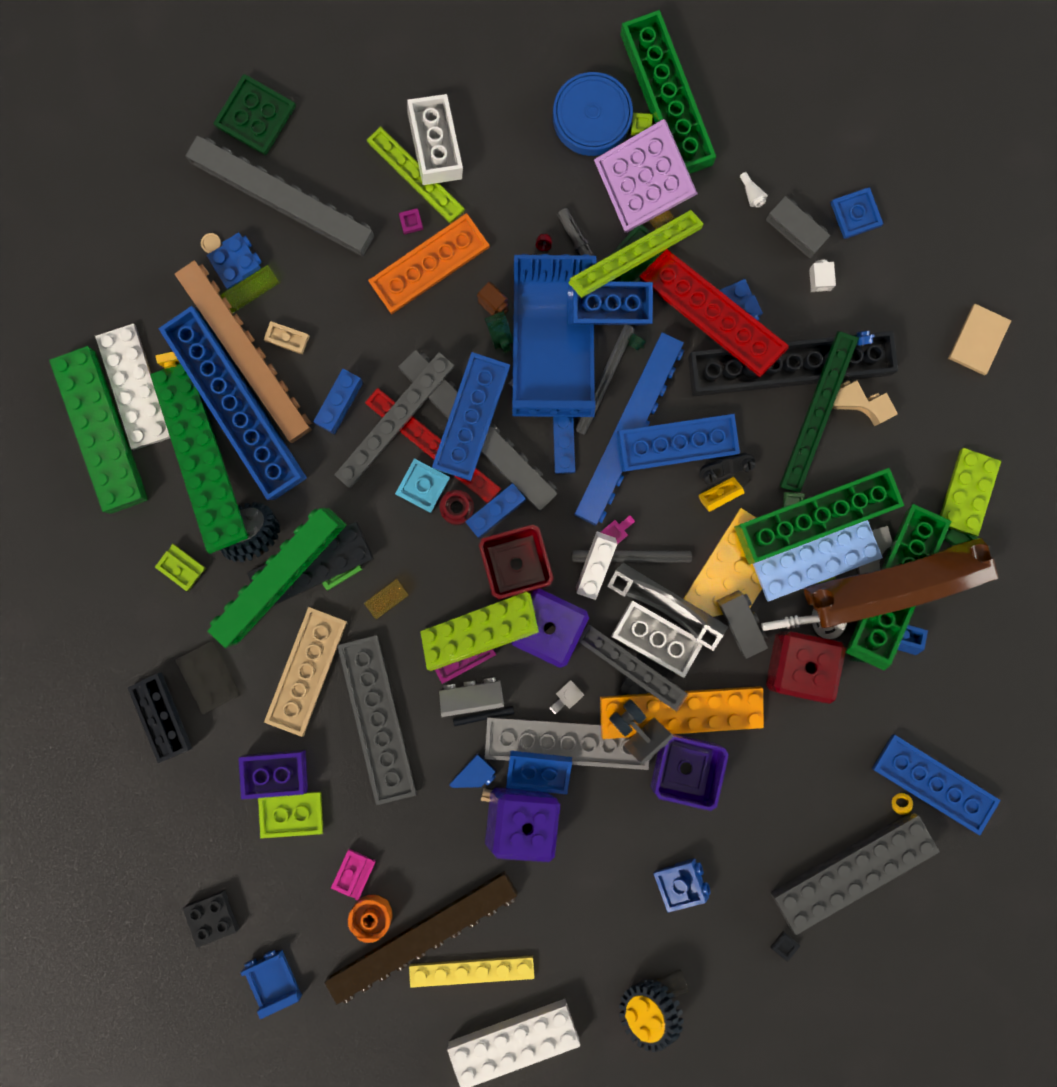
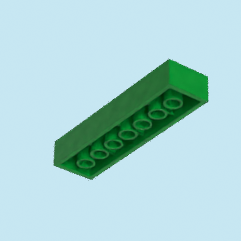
(667, 88)
(98, 430)
(819, 516)
(276, 577)
(879, 636)

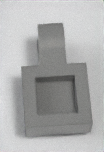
(568, 696)

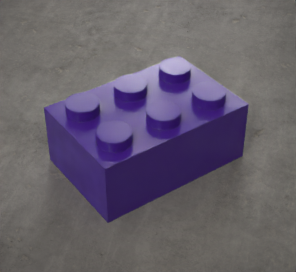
(273, 774)

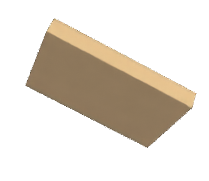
(979, 339)

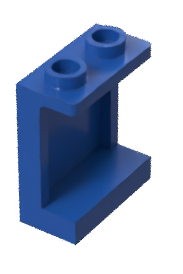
(271, 983)

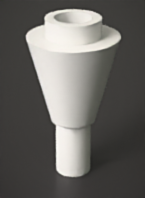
(755, 194)

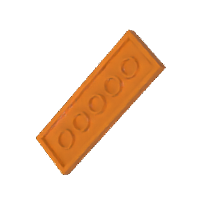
(429, 263)

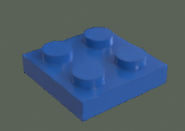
(856, 213)

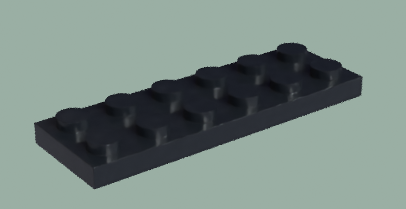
(341, 555)

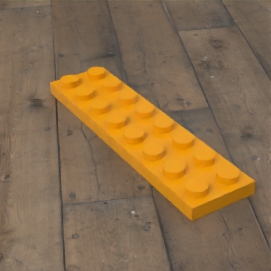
(700, 711)

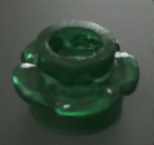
(636, 342)

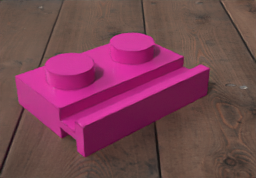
(353, 874)

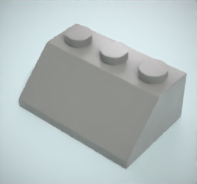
(471, 697)

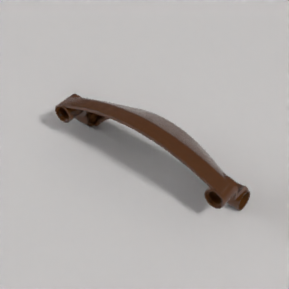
(903, 585)

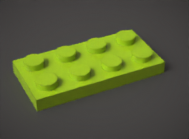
(970, 491)

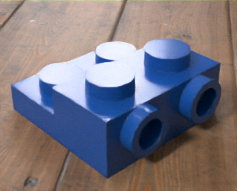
(234, 260)
(742, 296)
(682, 885)

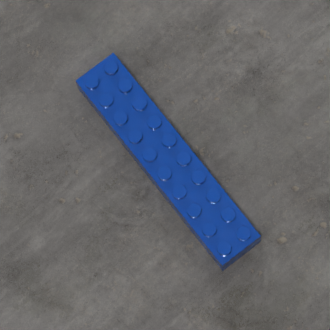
(232, 403)

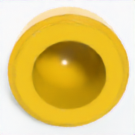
(902, 810)

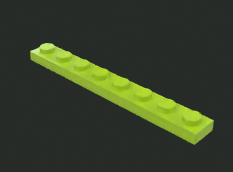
(635, 253)

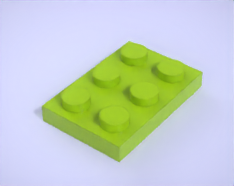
(291, 815)

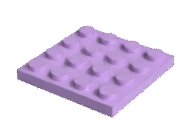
(645, 176)

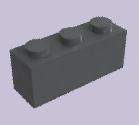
(798, 227)
(743, 623)

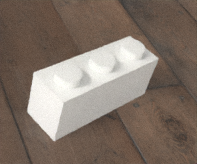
(596, 565)

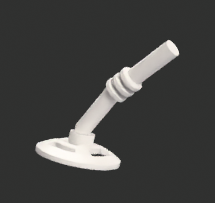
(813, 619)

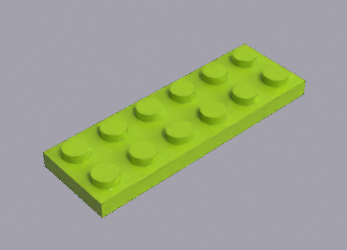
(479, 631)

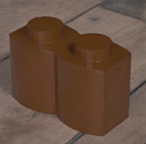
(492, 299)

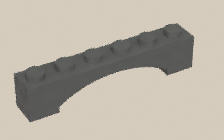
(701, 625)

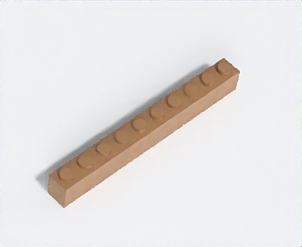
(243, 352)

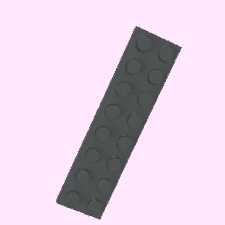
(377, 720)

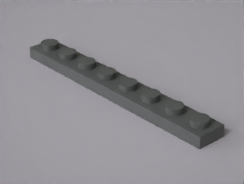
(394, 420)

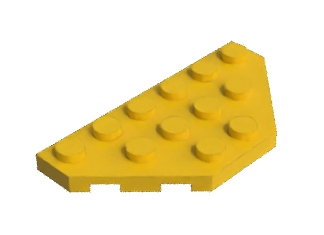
(725, 572)

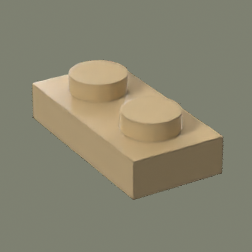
(286, 337)

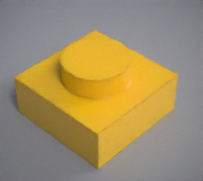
(167, 360)

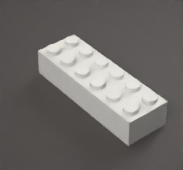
(513, 1044)

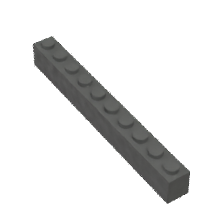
(279, 195)
(495, 448)

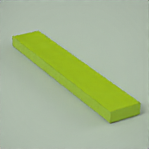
(409, 170)

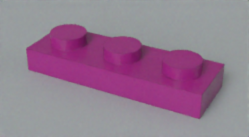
(452, 670)

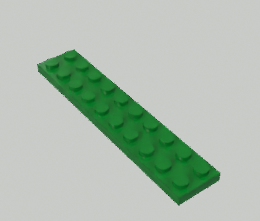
(199, 459)

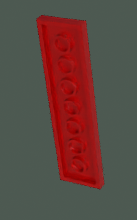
(714, 313)

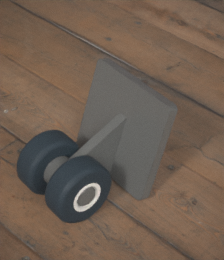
(647, 739)

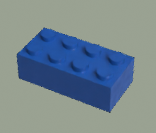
(612, 305)

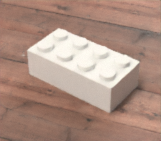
(434, 139)
(657, 639)

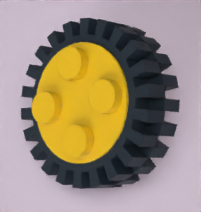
(651, 1015)

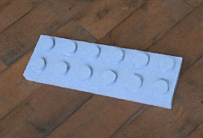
(817, 560)

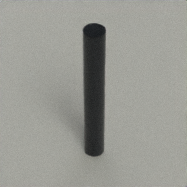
(483, 716)

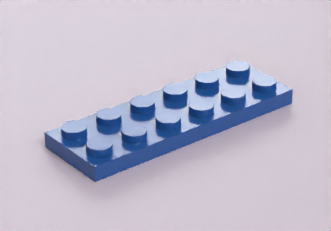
(471, 416)
(678, 442)
(936, 784)

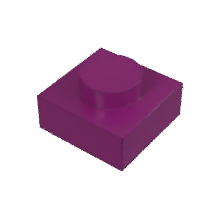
(410, 221)

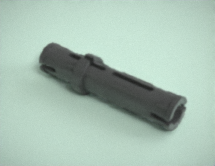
(581, 244)

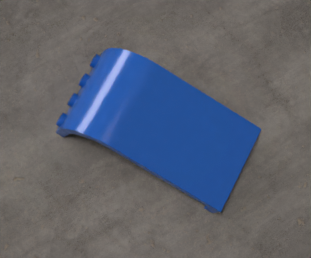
(549, 356)

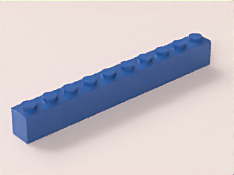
(634, 416)

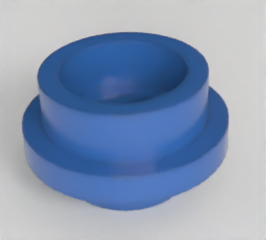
(864, 337)

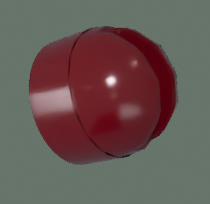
(539, 242)

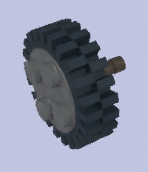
(261, 531)

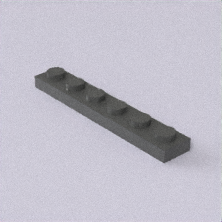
(633, 668)

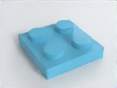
(422, 485)

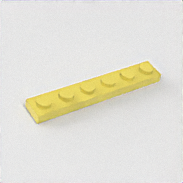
(471, 971)

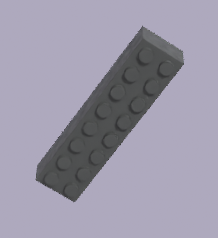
(854, 872)

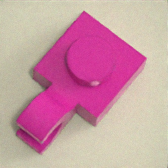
(617, 530)

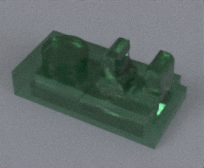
(499, 331)

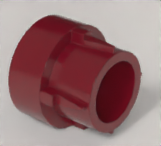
(449, 499)

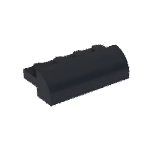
(159, 717)

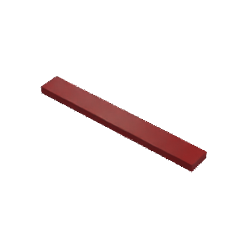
(429, 443)

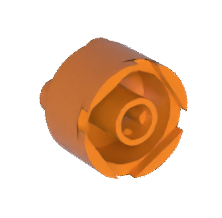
(360, 923)

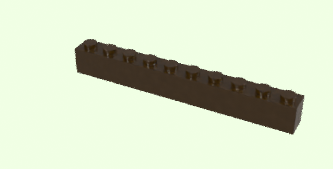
(420, 938)

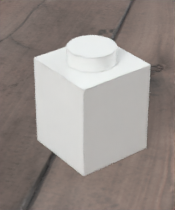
(822, 276)

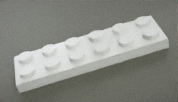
(132, 386)

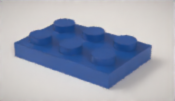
(539, 772)

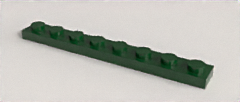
(818, 411)

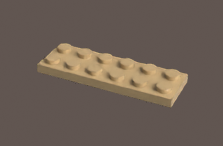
(305, 672)

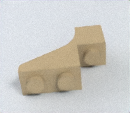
(877, 407)

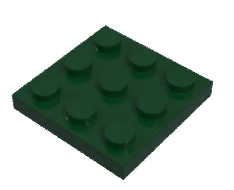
(254, 114)

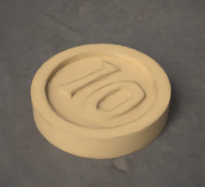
(210, 242)

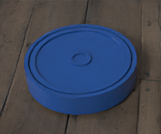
(592, 113)

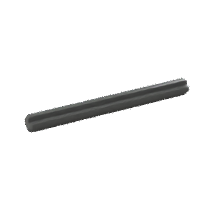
(607, 374)
(640, 556)

